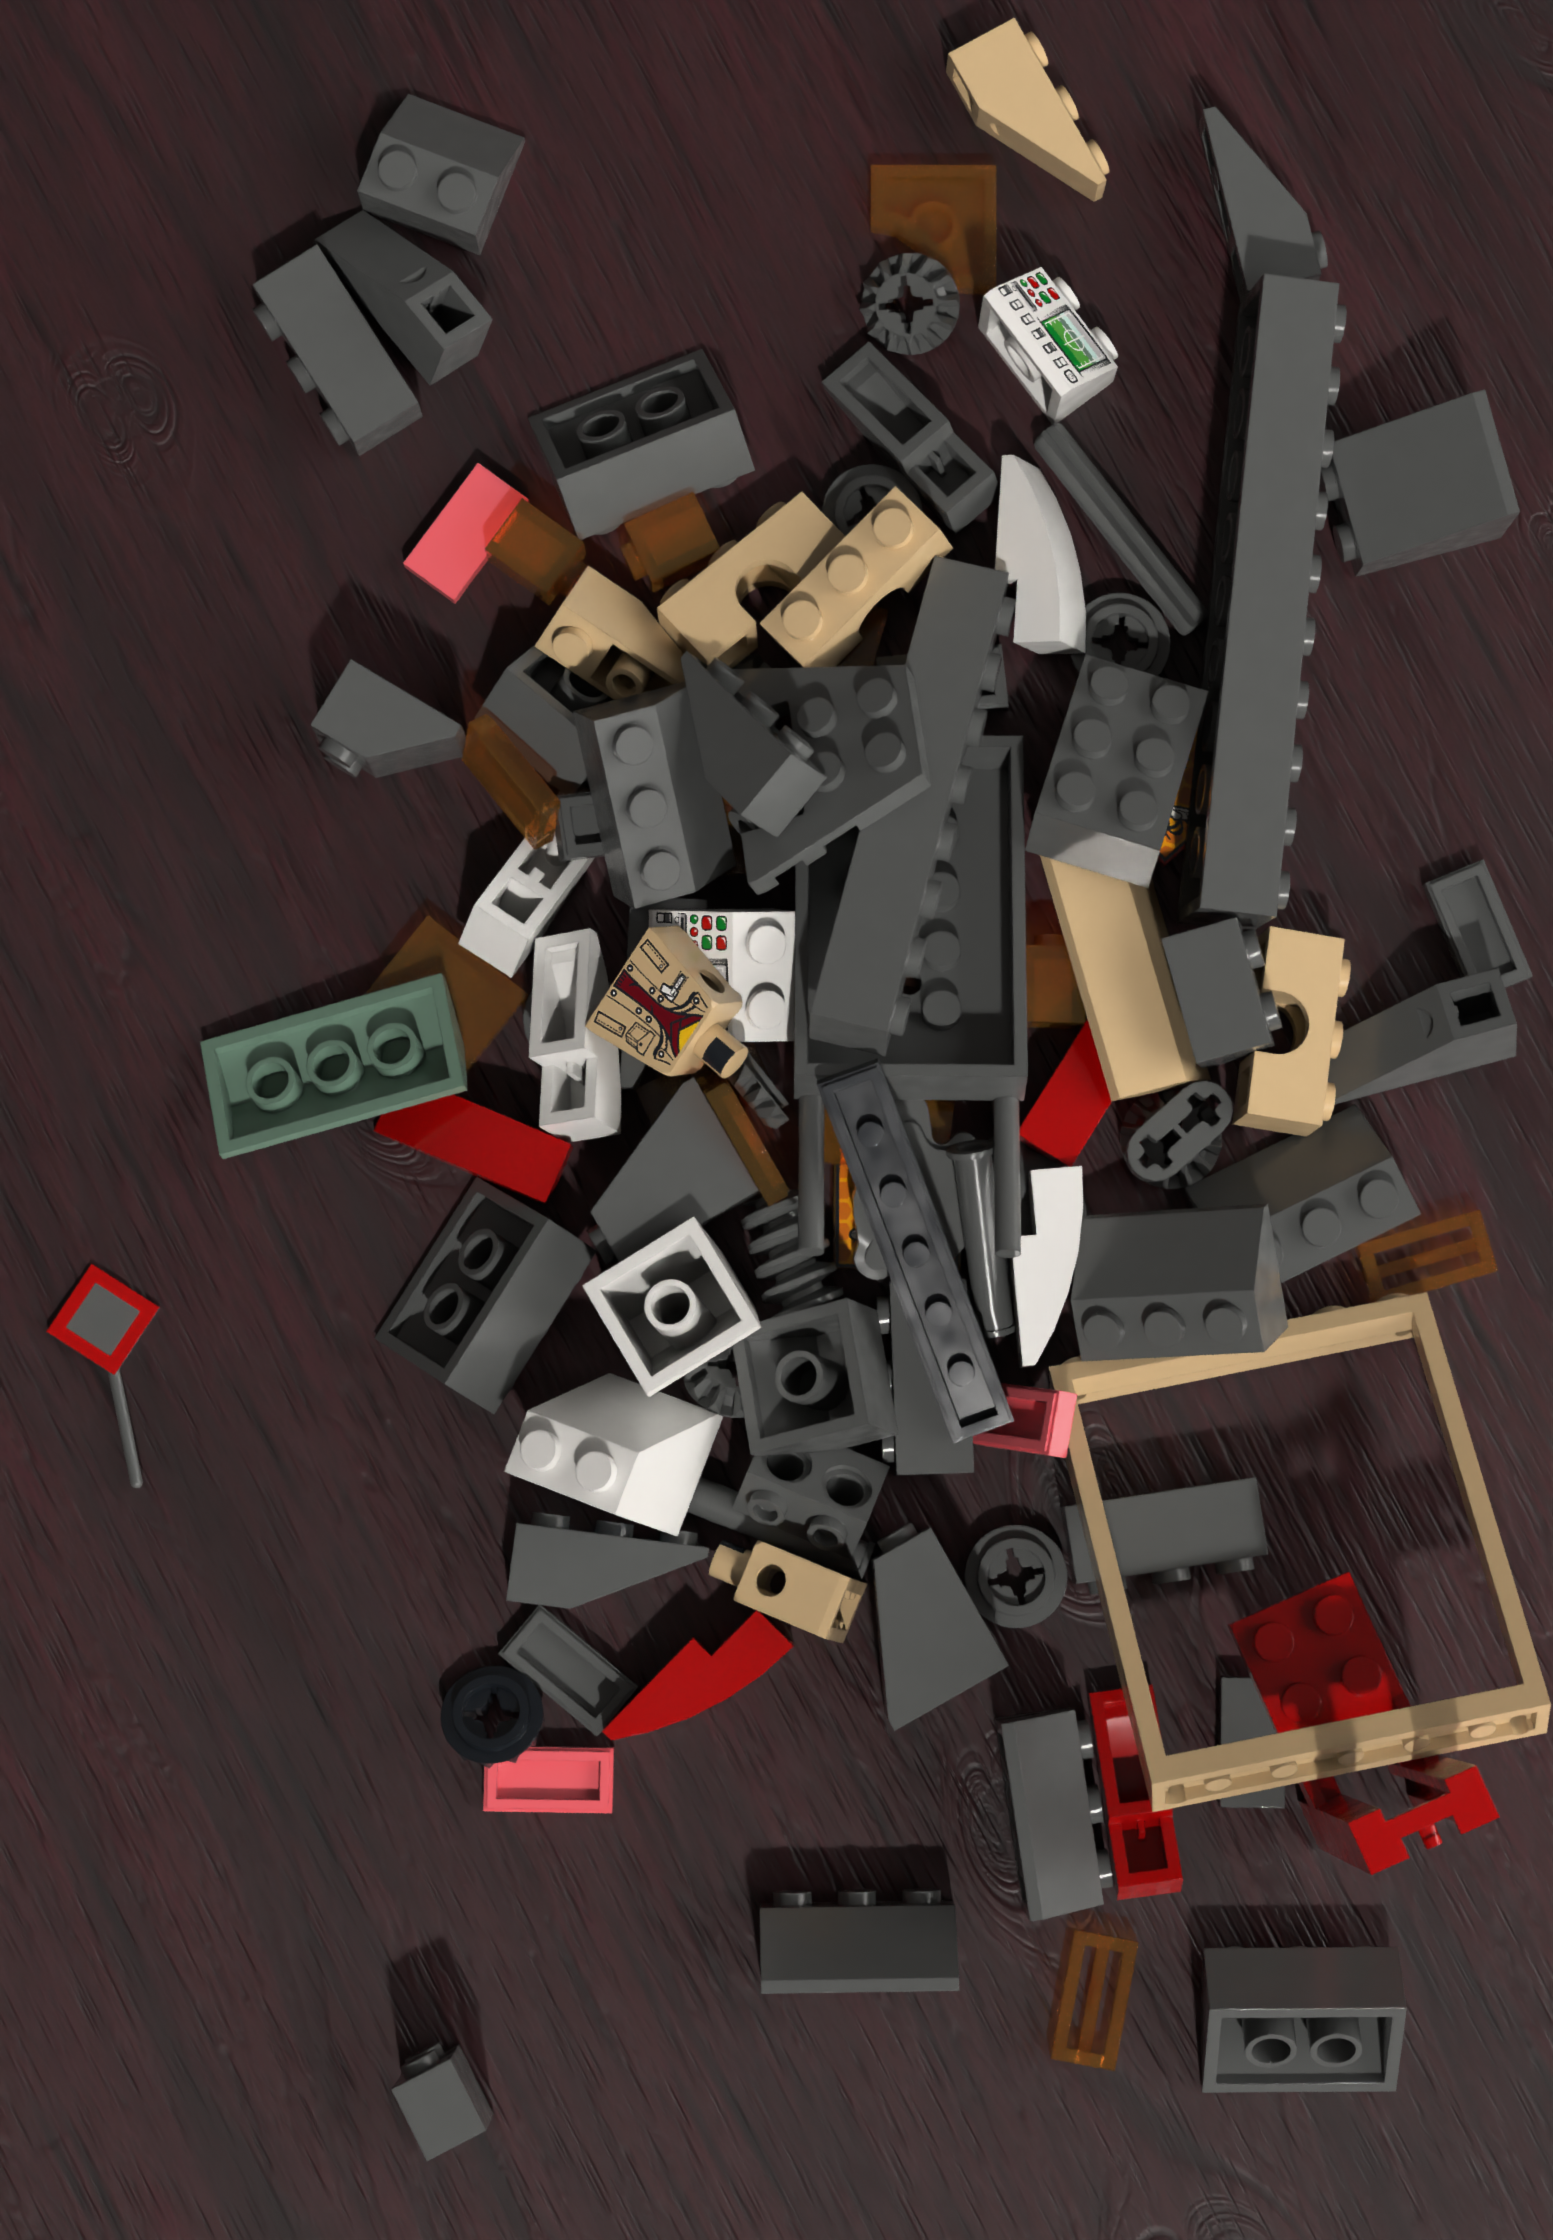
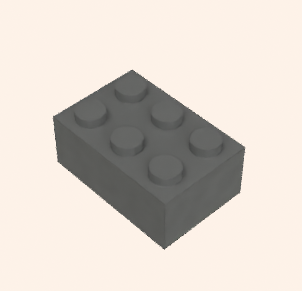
(1116, 771)

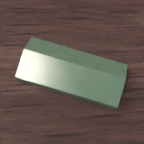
(334, 1065)

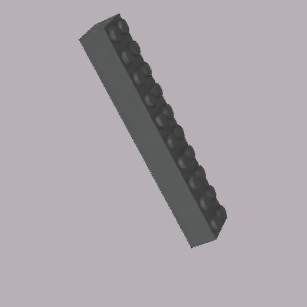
(1260, 602)

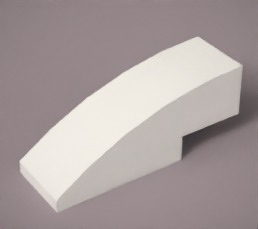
(1040, 562)
(578, 1067)
(1047, 1257)

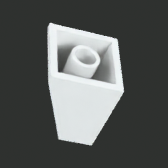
(673, 1305)
(618, 1450)

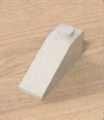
(521, 904)

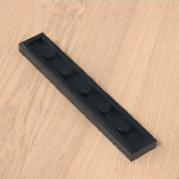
(915, 1250)

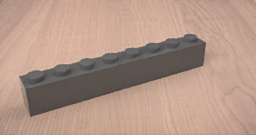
(896, 857)

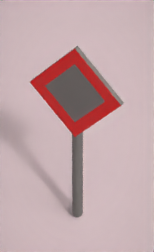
(104, 1325)

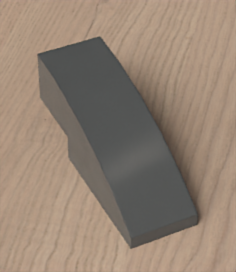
(913, 437)

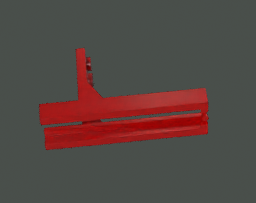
(1324, 1664)

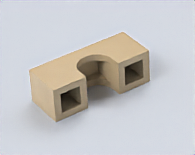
(781, 551)
(881, 553)
(1292, 1088)

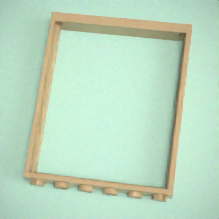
(1342, 1744)

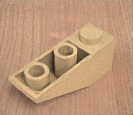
(1017, 104)
(611, 640)

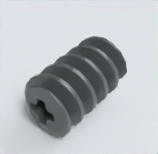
(796, 1275)

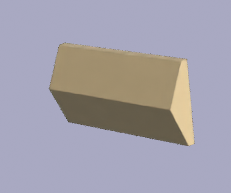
(1124, 980)

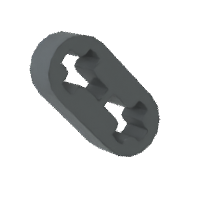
(1168, 1120)

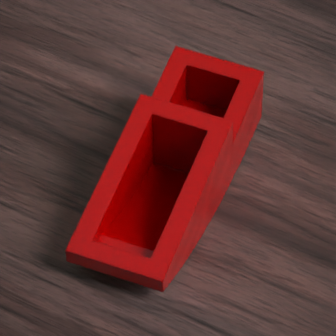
(1068, 1104)
(481, 1144)
(702, 1679)
(1139, 1840)

